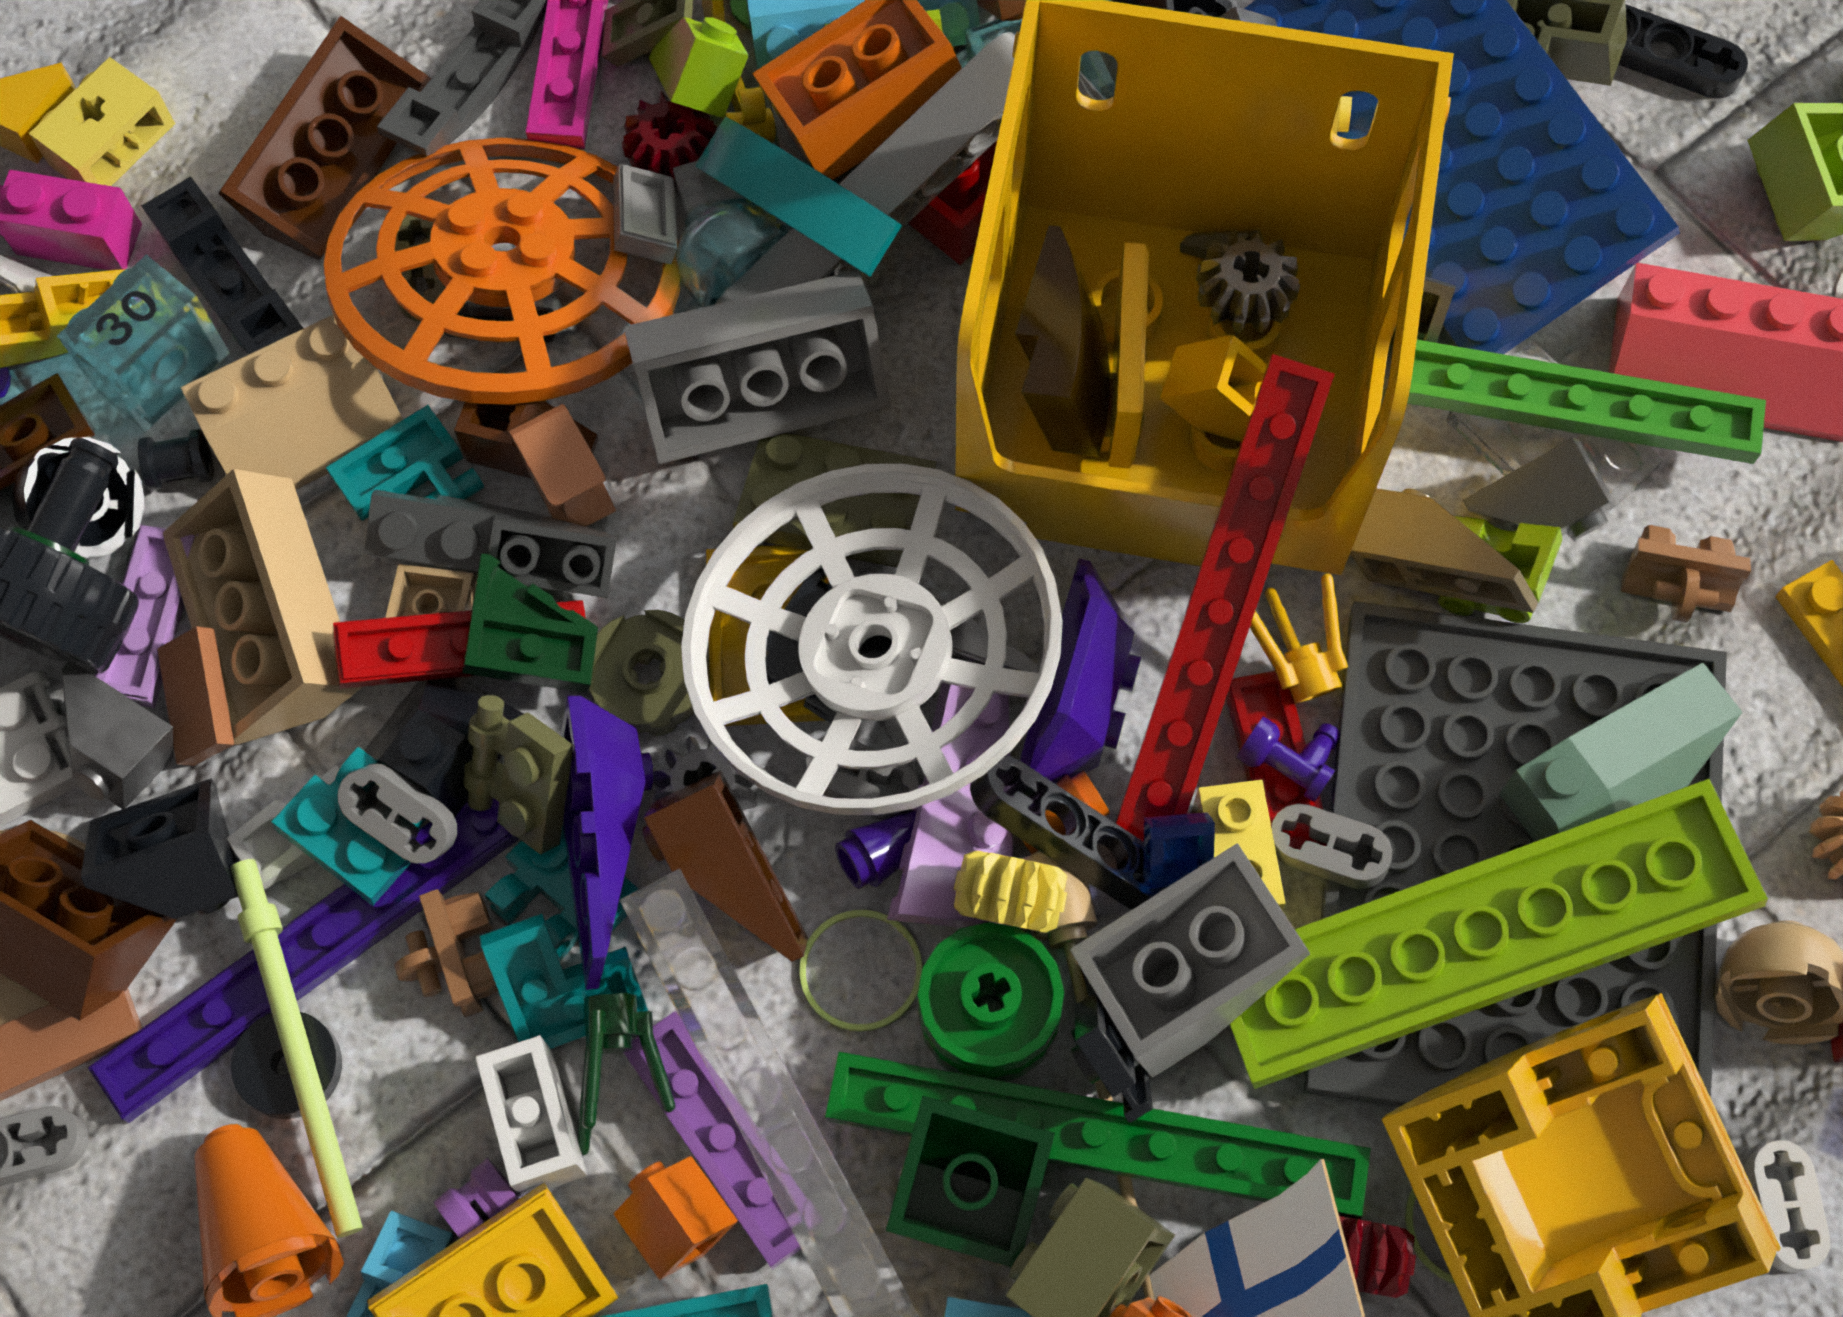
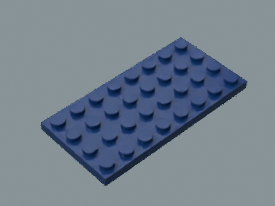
(1528, 183)

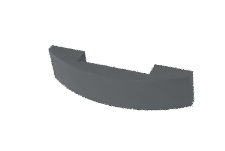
(467, 78)

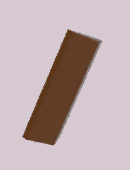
(322, 140)
(36, 421)

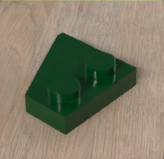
(526, 635)

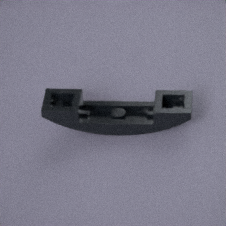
(220, 267)

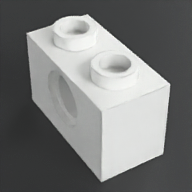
(531, 1116)

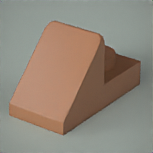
(563, 467)

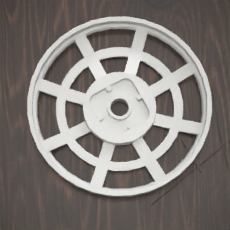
(865, 608)

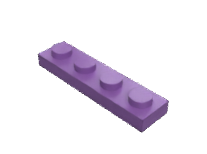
(715, 1139)

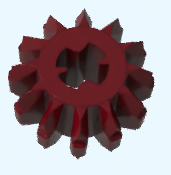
(666, 136)
(1379, 1256)

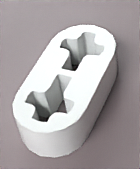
(1801, 1202)

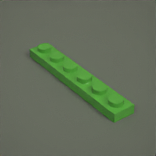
(1587, 402)

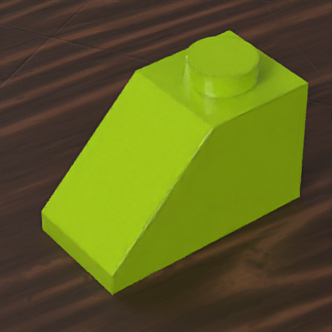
(700, 64)

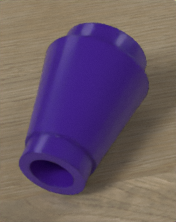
(874, 850)

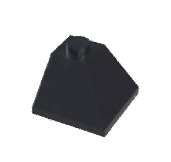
(430, 738)
(164, 853)

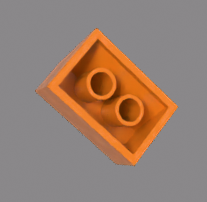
(857, 81)

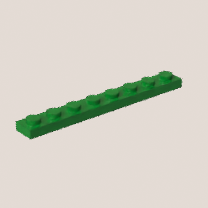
(1099, 1138)

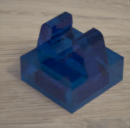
(1176, 846)

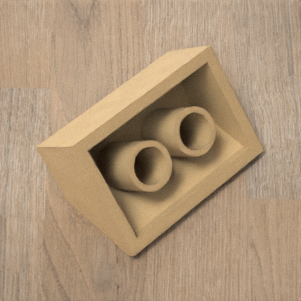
(293, 405)

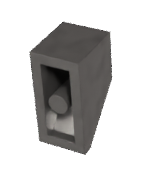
(111, 739)

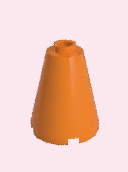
(256, 1229)

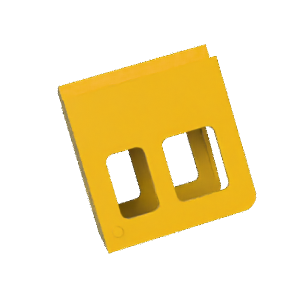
(1203, 135)

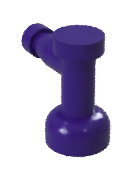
(1304, 769)

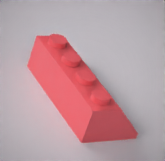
(1736, 342)

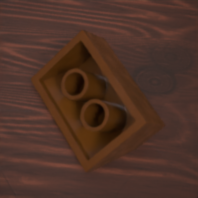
(60, 935)

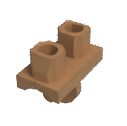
(1685, 574)
(449, 923)

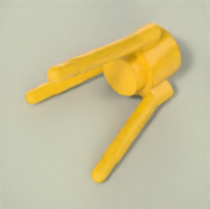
(1305, 668)

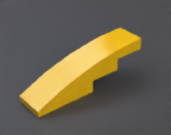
(35, 318)

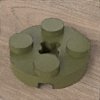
(615, 685)

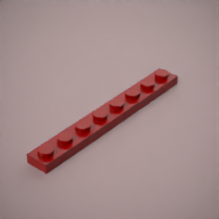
(1226, 592)

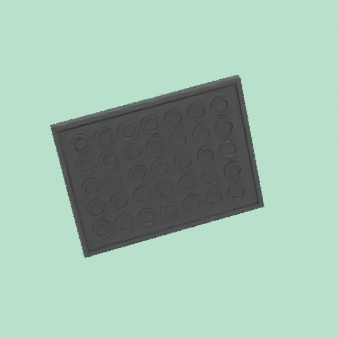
(1427, 741)

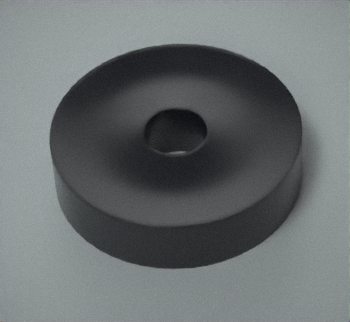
(257, 1059)

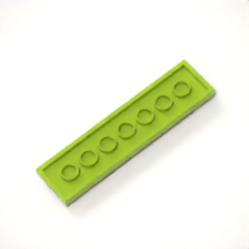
(1501, 930)

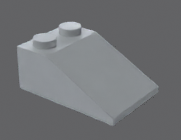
(1190, 959)

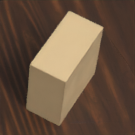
(430, 591)

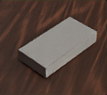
(644, 214)

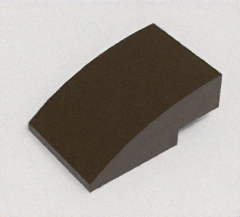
(1066, 352)

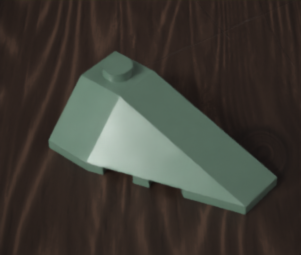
(1624, 757)

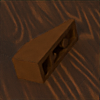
(722, 860)

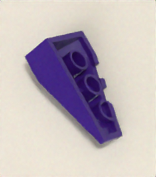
(600, 820)

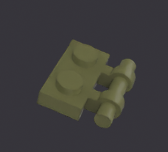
(530, 782)

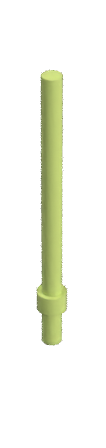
(261, 927)

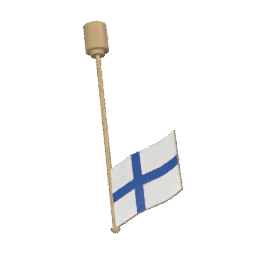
(1263, 1263)

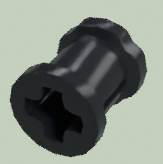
(175, 459)

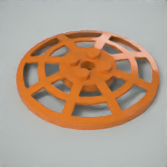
(489, 277)

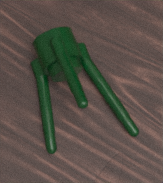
(609, 1028)

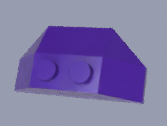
(1091, 671)

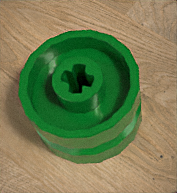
(998, 965)

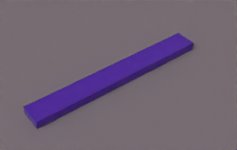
(313, 948)

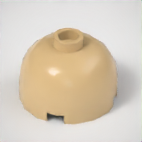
(1784, 981)

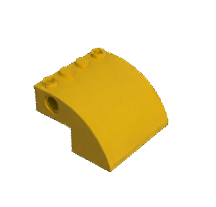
(1583, 1175)

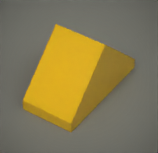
(24, 103)

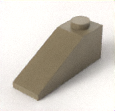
(1424, 548)

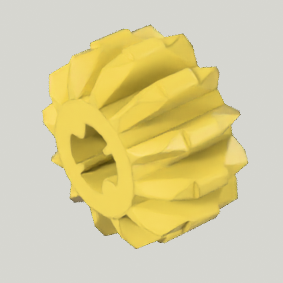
(1010, 891)

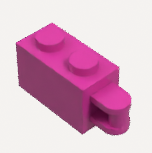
(67, 221)

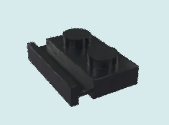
(1106, 1057)

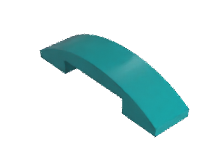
(798, 195)

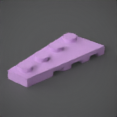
(952, 824)

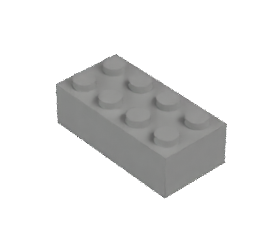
(759, 366)

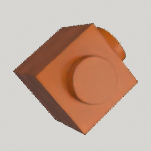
(673, 1215)

